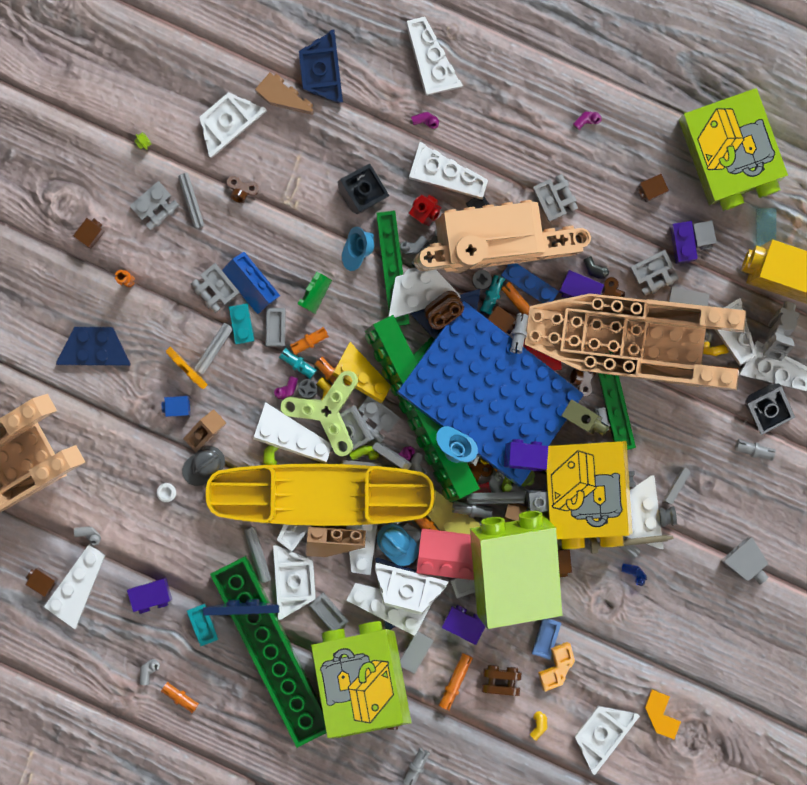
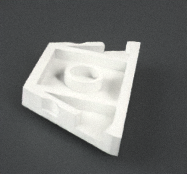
(227, 121)
(416, 291)
(645, 511)
(293, 580)
(407, 589)
(603, 733)

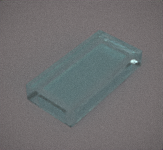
(765, 225)

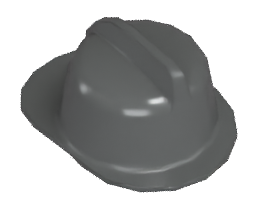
(202, 465)

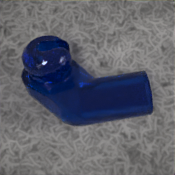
(636, 571)

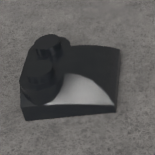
(362, 189)
(769, 407)

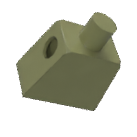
(579, 415)

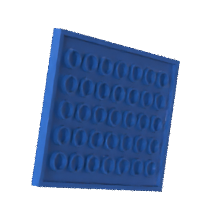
(487, 391)

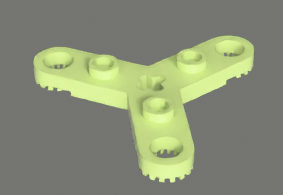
(333, 423)

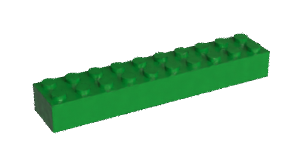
(397, 363)
(272, 654)

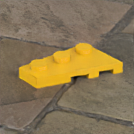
(369, 379)

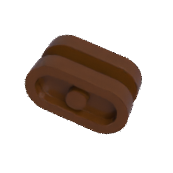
(444, 309)
(493, 673)

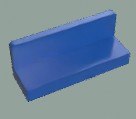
(250, 282)

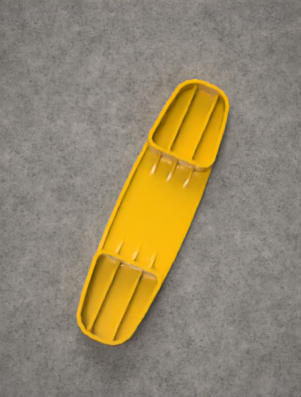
(320, 494)

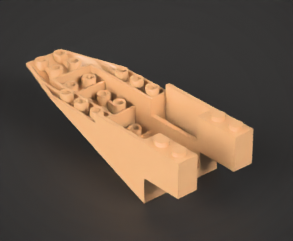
(647, 338)
(26, 455)

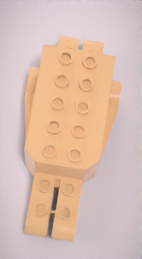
(497, 238)

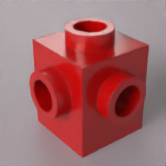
(425, 209)

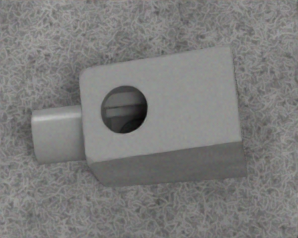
(747, 561)

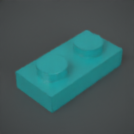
(241, 324)
(202, 625)

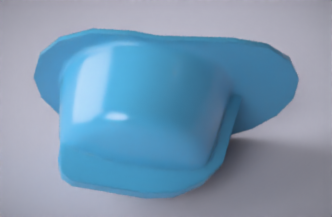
(357, 247)
(456, 445)
(397, 544)

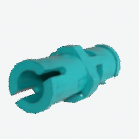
(492, 294)
(297, 363)

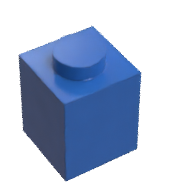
(176, 406)

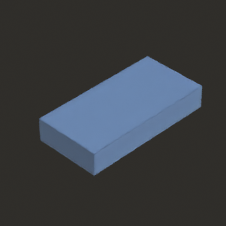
(546, 638)

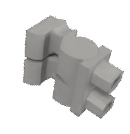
(782, 326)

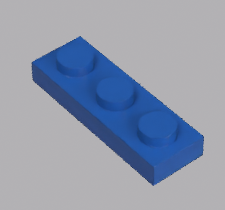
(529, 283)

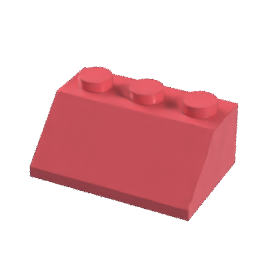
(445, 554)

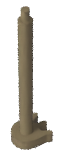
(594, 545)

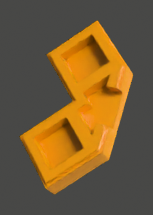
(191, 373)
(563, 660)
(655, 709)

